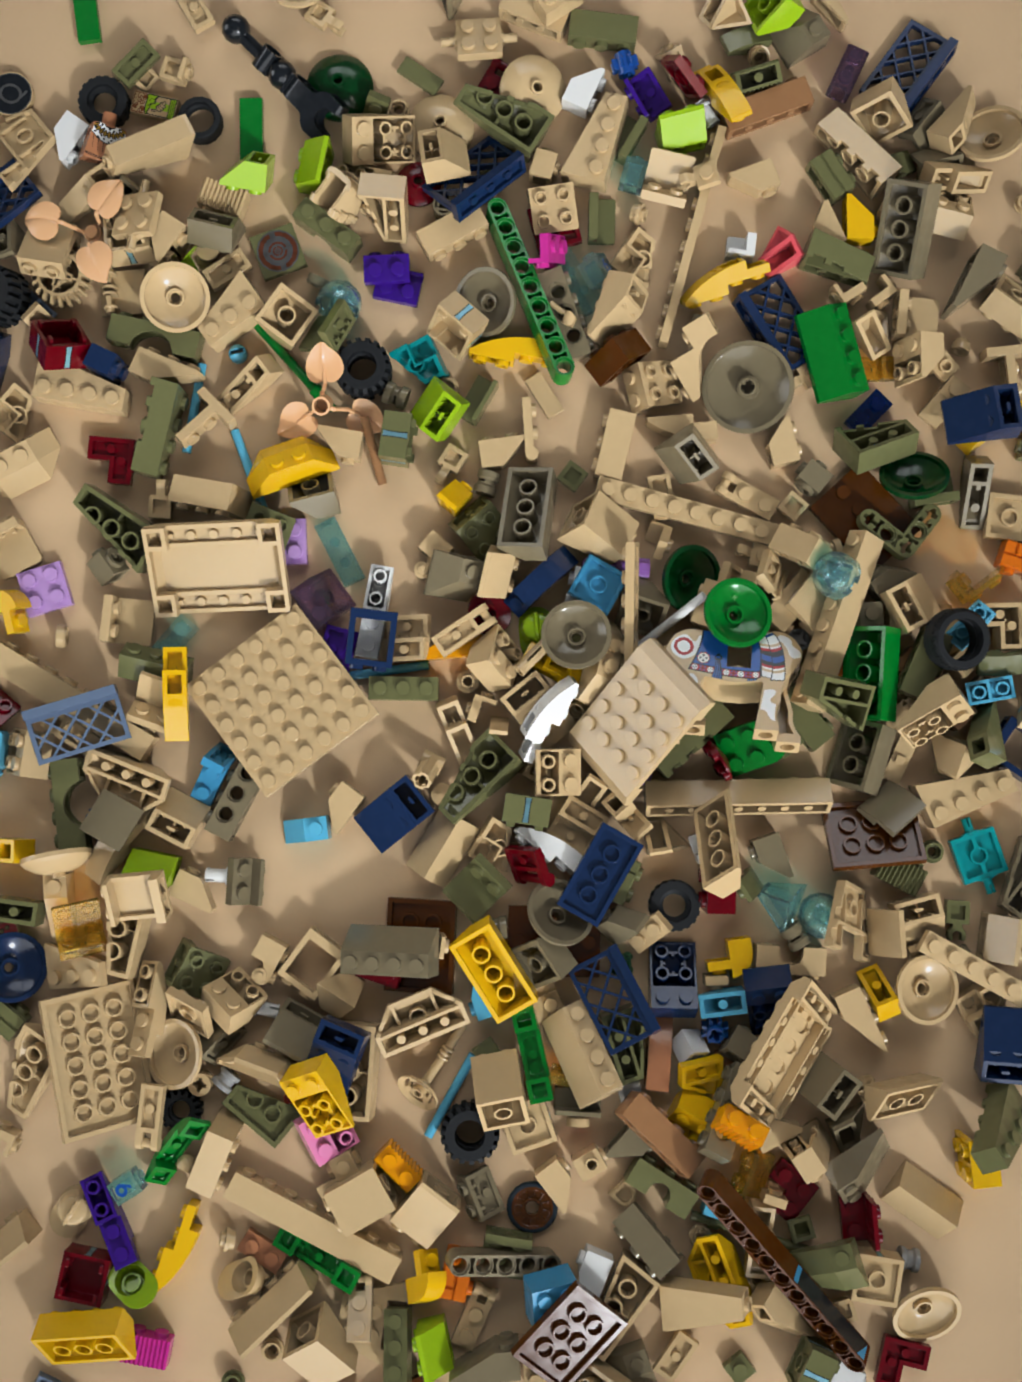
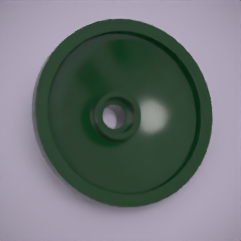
(354, 85)
(915, 476)
(695, 565)

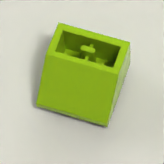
(682, 129)
(251, 173)
(439, 410)
(148, 860)
(433, 1347)

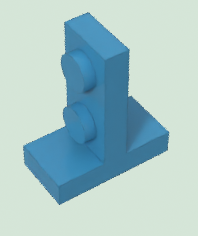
(214, 770)

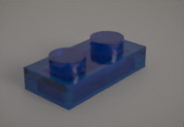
(869, 411)

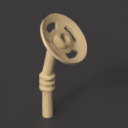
(417, 1091)

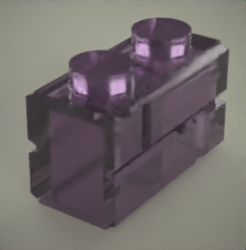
(847, 73)

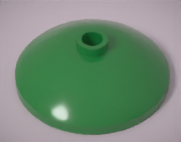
(748, 606)

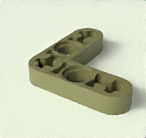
(899, 538)

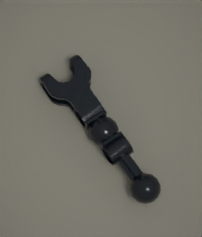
(283, 76)

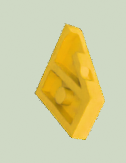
(701, 1074)

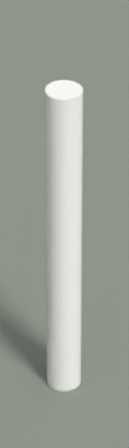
(674, 618)

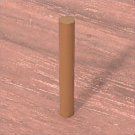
(373, 450)

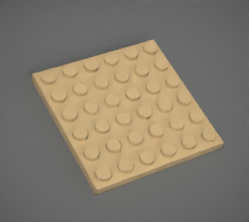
(281, 700)

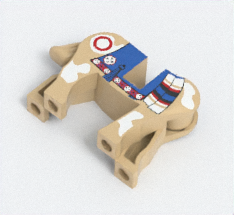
(766, 681)

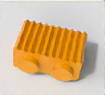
(739, 1127)
(399, 1165)

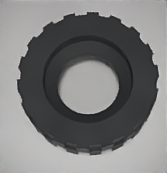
(101, 85)
(689, 895)

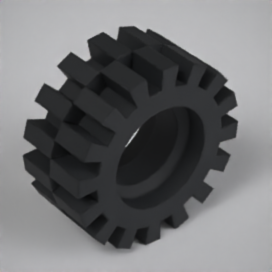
(181, 1095)

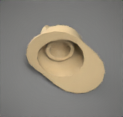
(70, 1212)
(241, 1279)

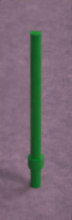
(291, 363)

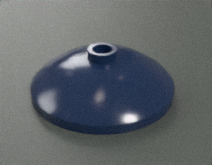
(27, 967)

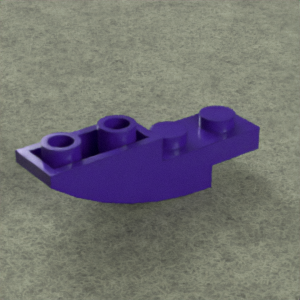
(111, 1220)

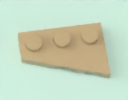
(73, 973)

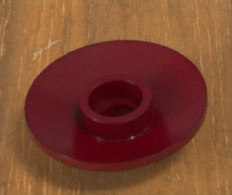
(416, 195)
(496, 608)

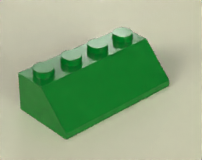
(831, 353)
(875, 660)

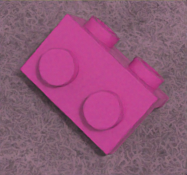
(552, 251)

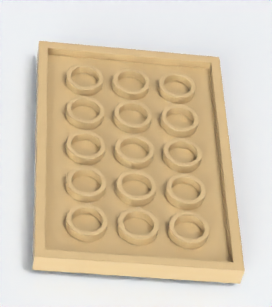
(89, 1059)

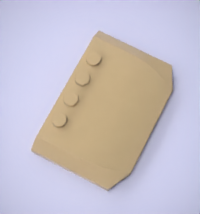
(783, 1052)

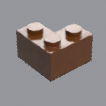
(616, 355)

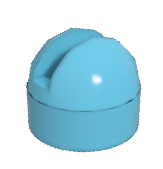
(238, 358)

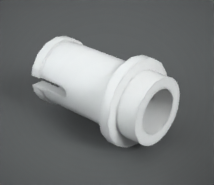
(710, 117)
(216, 875)
(269, 1009)

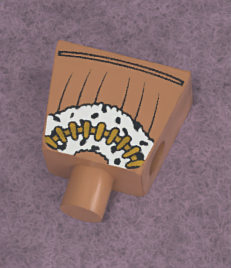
(98, 136)

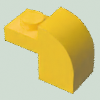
(13, 610)
(738, 957)
(429, 1280)

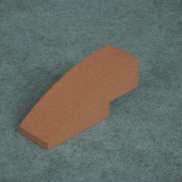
(659, 1057)

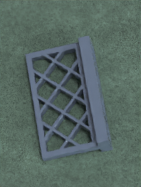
(69, 705)

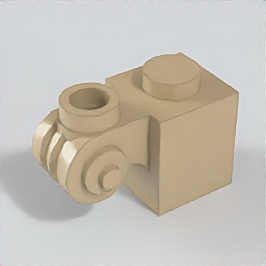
(431, 542)
(272, 953)

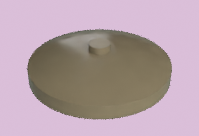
(748, 386)

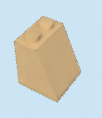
(598, 528)
(499, 1090)
(361, 1198)
(426, 1210)
(318, 1346)

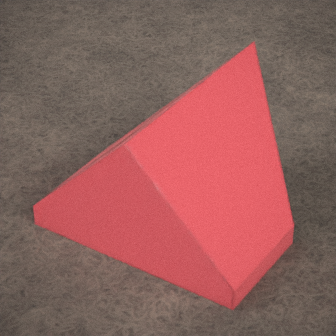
(782, 252)

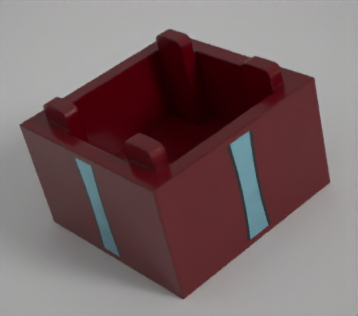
(59, 343)
(84, 1275)

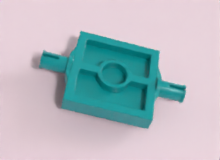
(978, 855)

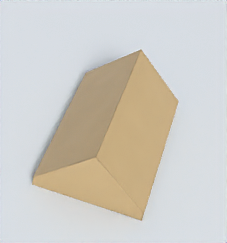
(442, 849)
(900, 1095)
(923, 1200)

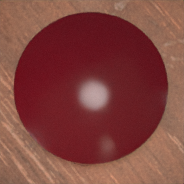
(721, 764)

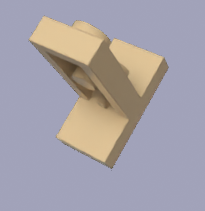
(1006, 360)
(205, 419)

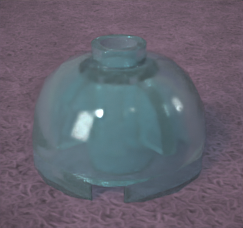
(338, 290)
(836, 574)
(815, 914)

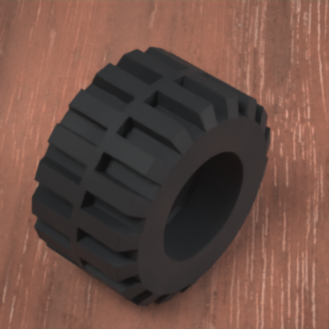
(13, 297)
(375, 383)
(455, 1146)

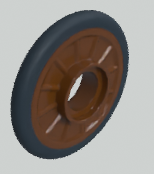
(527, 1221)

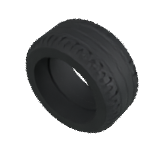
(978, 639)

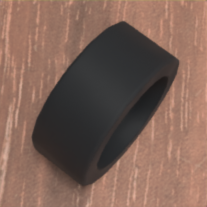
(202, 103)

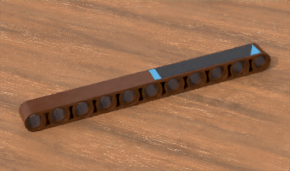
(783, 1270)

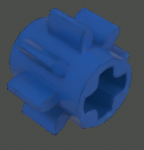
(624, 64)
(714, 1029)

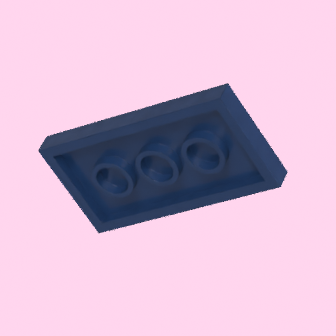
(599, 874)

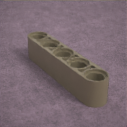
(491, 1268)

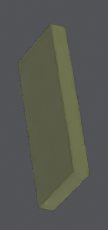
(420, 76)

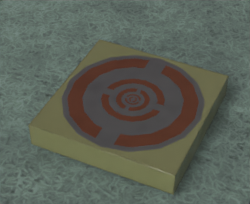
(278, 252)

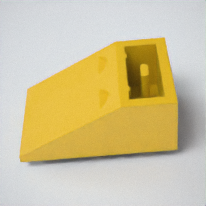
(318, 1095)

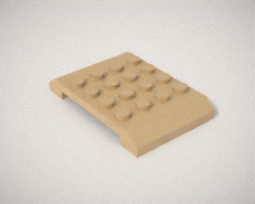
(217, 566)
(639, 719)

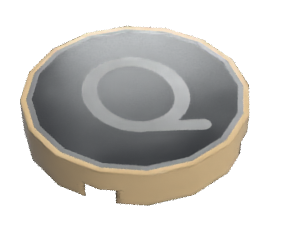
(15, 94)

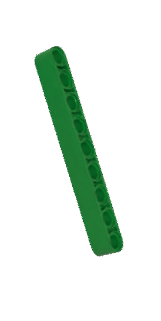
(533, 300)

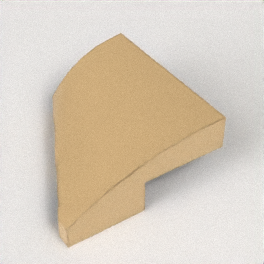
(636, 255)
(14, 412)
(491, 842)
(971, 1004)

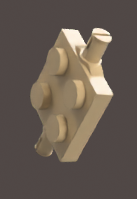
(479, 39)
(137, 216)

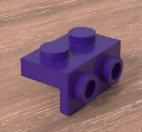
(648, 94)
(386, 268)

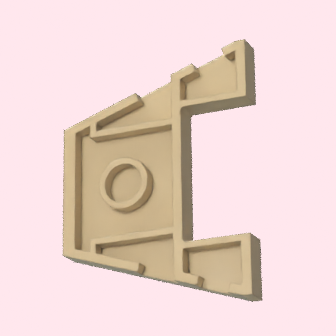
(27, 141)
(848, 914)
(381, 1295)

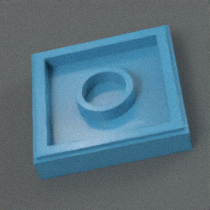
(597, 584)

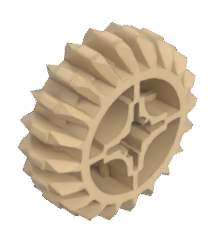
(58, 294)

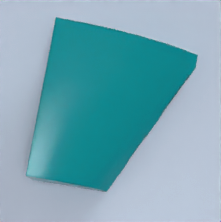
(421, 359)

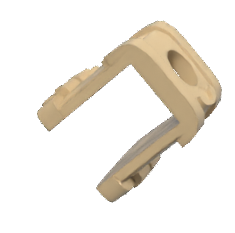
(339, 194)

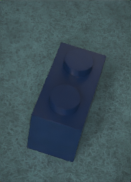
(106, 364)

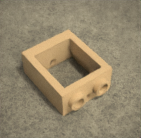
(324, 942)

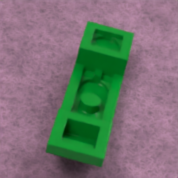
(533, 1056)
(173, 1146)
(342, 1274)

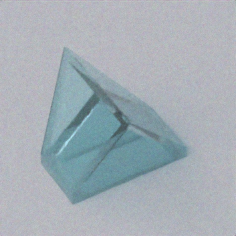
(782, 902)

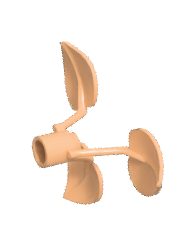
(97, 257)
(325, 365)

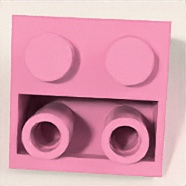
(325, 1147)

